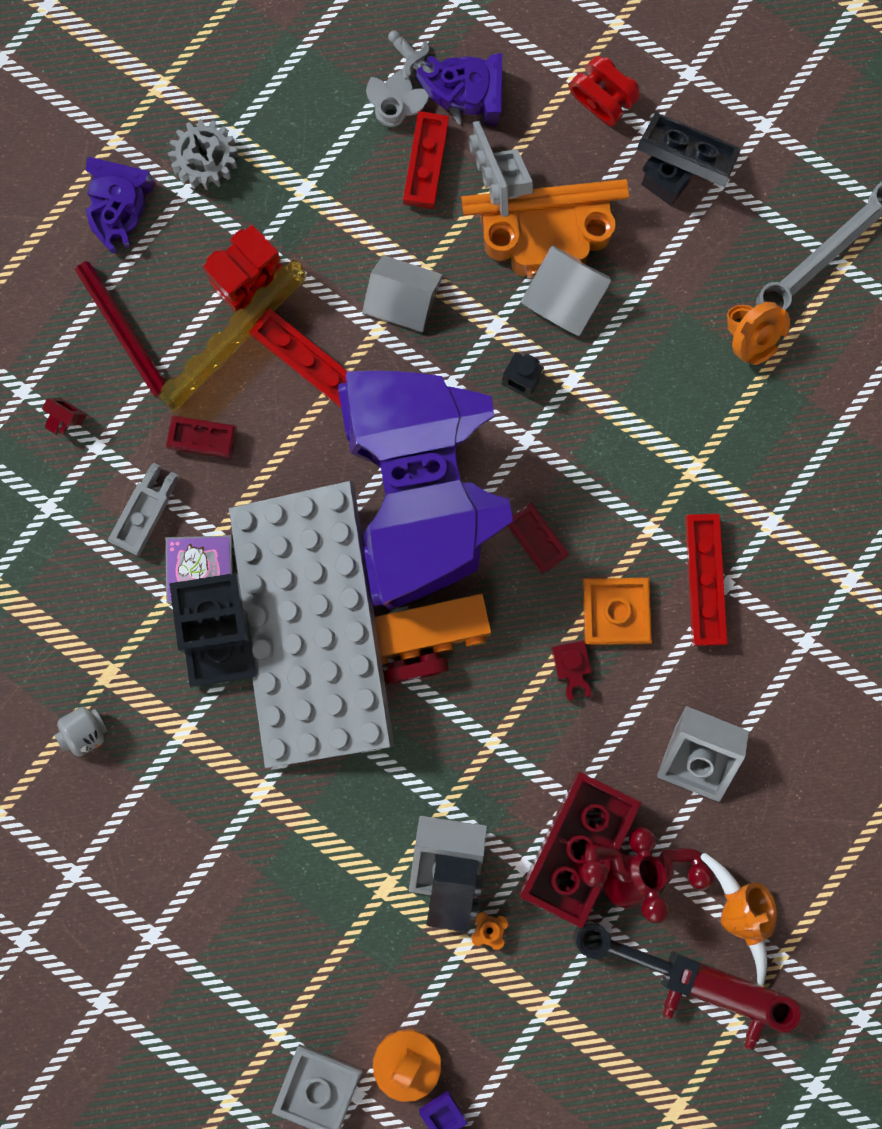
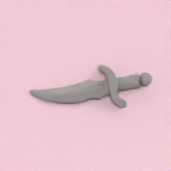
(415, 59)

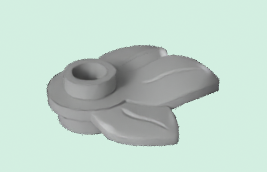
(395, 95)

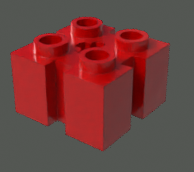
(242, 267)

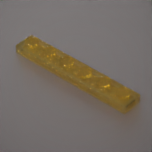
(224, 344)

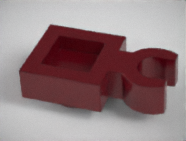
(570, 664)

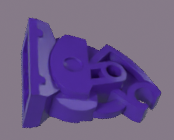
(467, 84)
(116, 199)

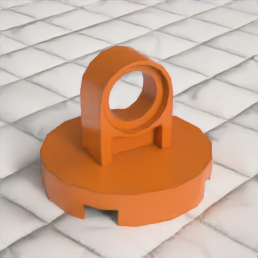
(758, 330)
(407, 1065)

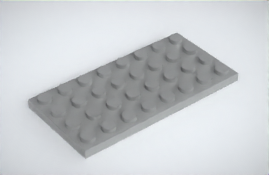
(311, 626)

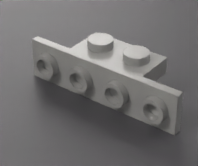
(501, 171)

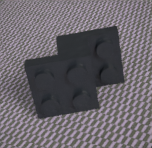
(212, 629)

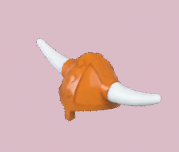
(747, 913)

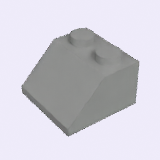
(703, 754)
(443, 838)

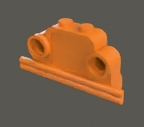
(562, 216)

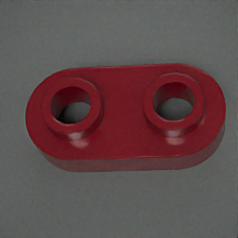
(428, 666)

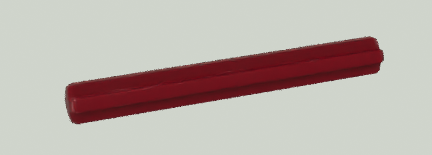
(120, 327)

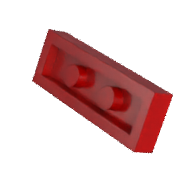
(426, 160)

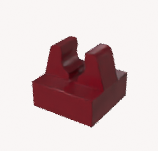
(61, 415)

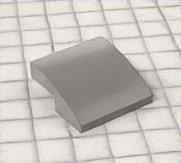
(565, 290)

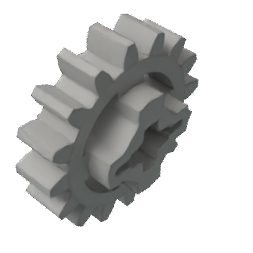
(212, 142)

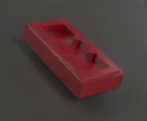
(201, 437)
(537, 538)

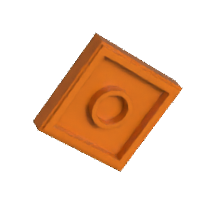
(617, 611)

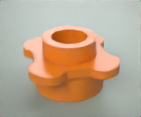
(480, 935)

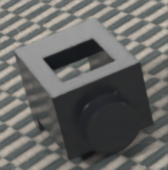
(665, 186)
(523, 374)

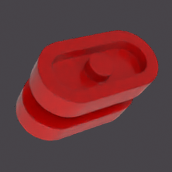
(604, 90)

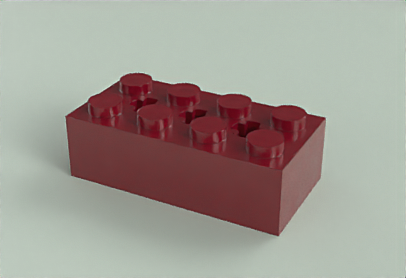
(556, 855)

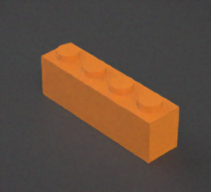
(432, 628)

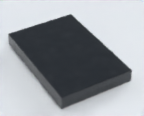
(689, 149)

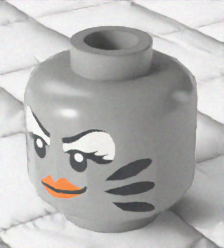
(80, 731)

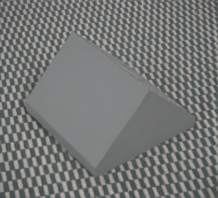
(401, 293)

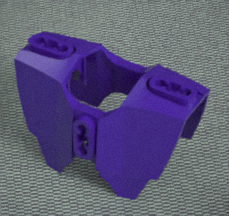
(429, 519)

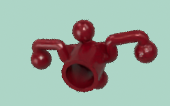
(642, 876)

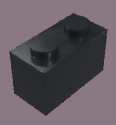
(453, 893)

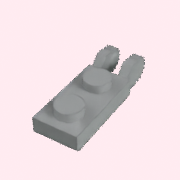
(142, 511)

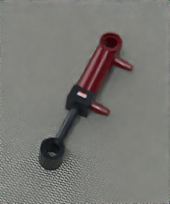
(702, 982)

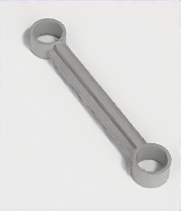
(826, 252)

